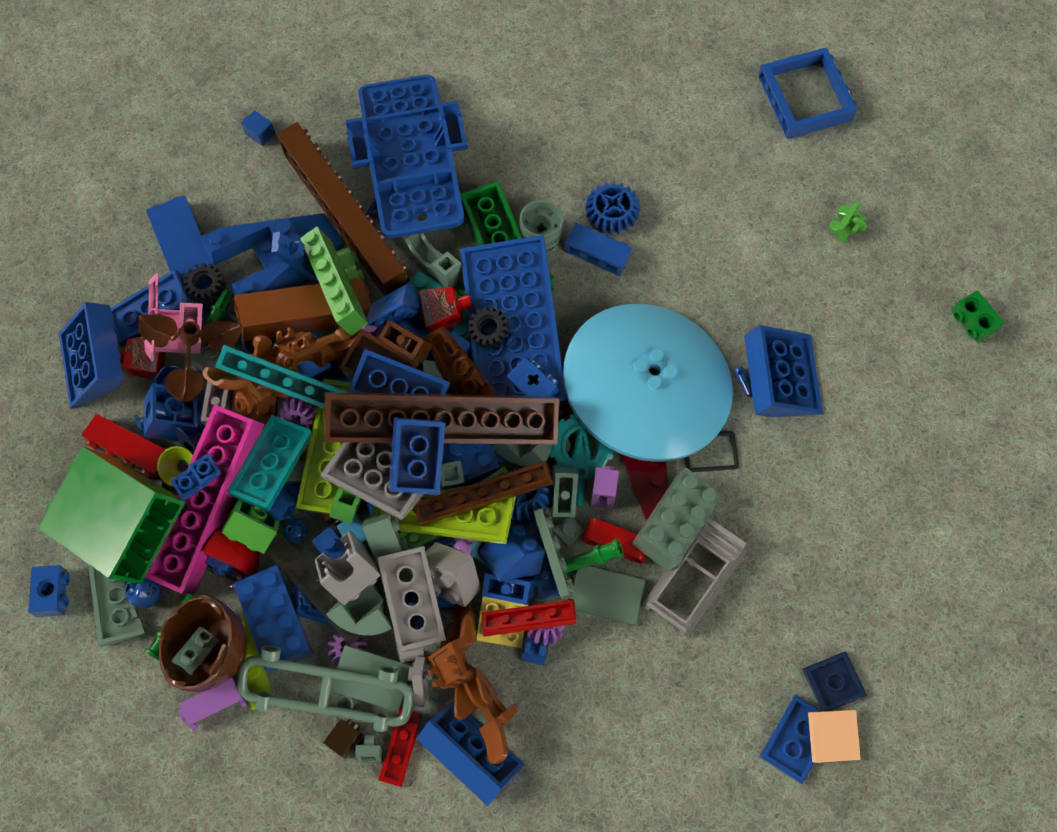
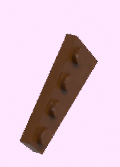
(457, 366)

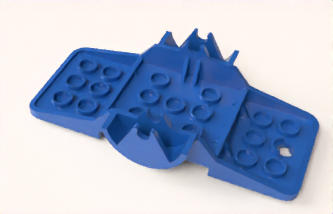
(409, 150)

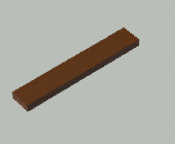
(483, 493)

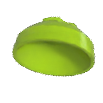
(169, 460)

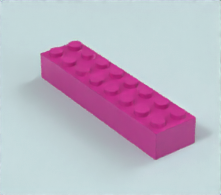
(181, 558)

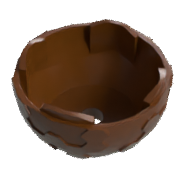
(225, 657)

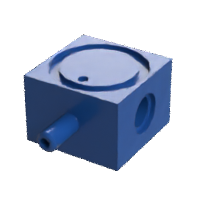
(165, 413)

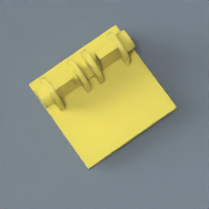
(510, 639)

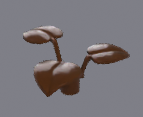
(187, 384)

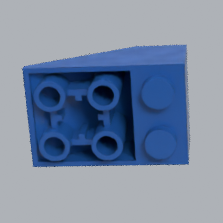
(395, 306)

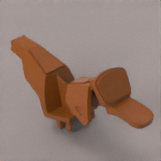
(470, 683)

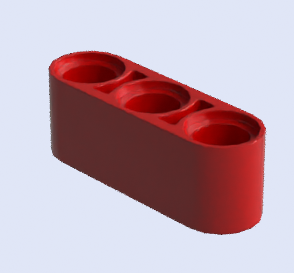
(603, 533)

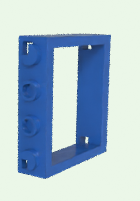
(777, 100)

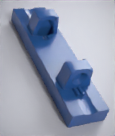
(293, 254)

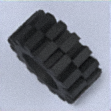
(203, 273)
(485, 315)

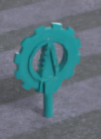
(581, 455)

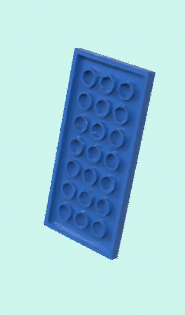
(517, 282)

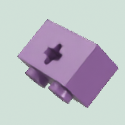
(604, 487)

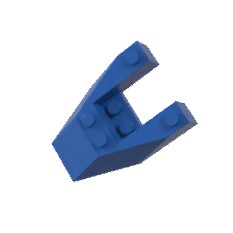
(235, 239)

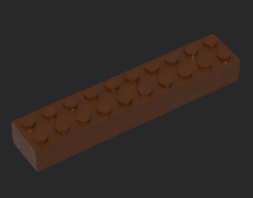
(342, 210)
(466, 417)

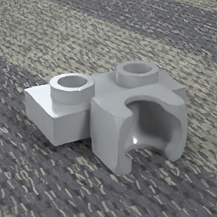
(419, 678)

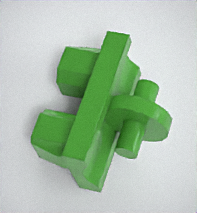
(851, 223)

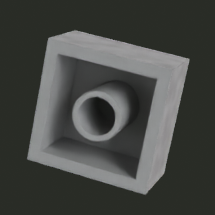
(452, 574)

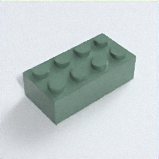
(677, 519)

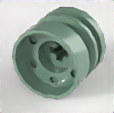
(542, 219)

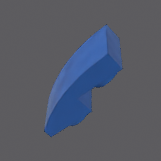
(196, 477)

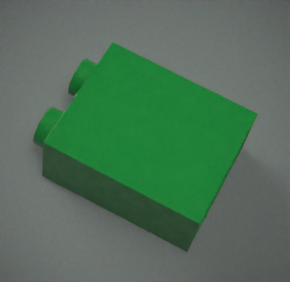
(111, 516)

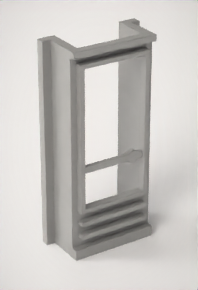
(721, 544)

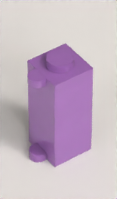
(210, 702)

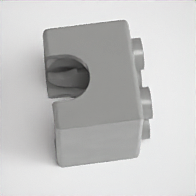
(350, 573)

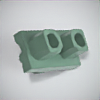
(195, 650)

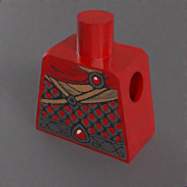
(443, 307)
(137, 362)

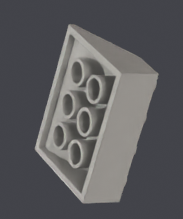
(365, 472)

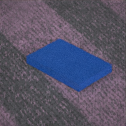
(790, 742)

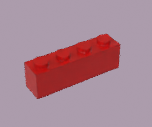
(123, 445)

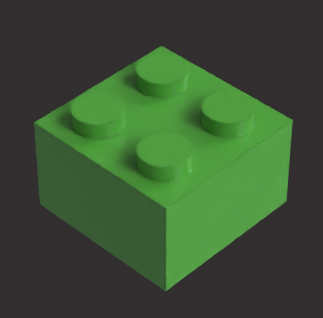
(250, 526)

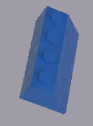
(464, 752)

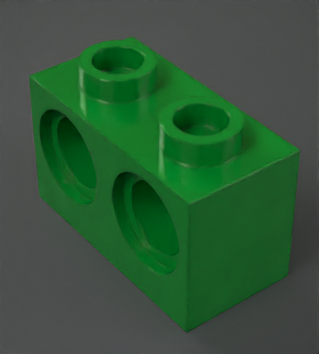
(981, 313)

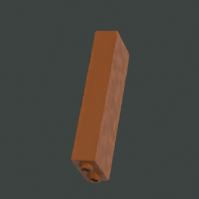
(294, 307)

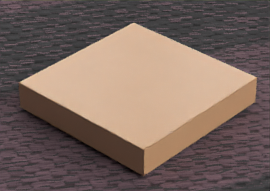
(834, 736)

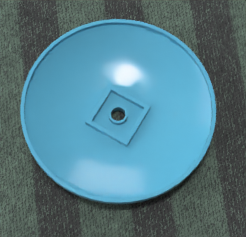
(626, 404)

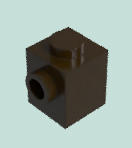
(344, 738)

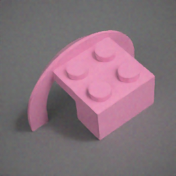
(187, 312)

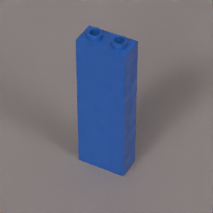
(180, 239)

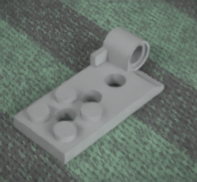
(408, 640)

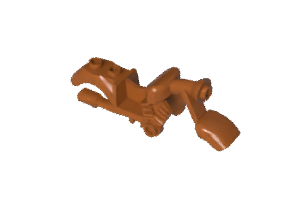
(286, 352)

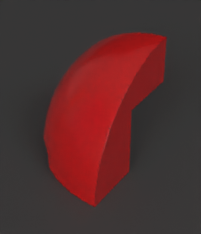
(232, 554)

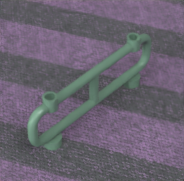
(271, 658)

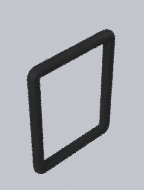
(717, 468)

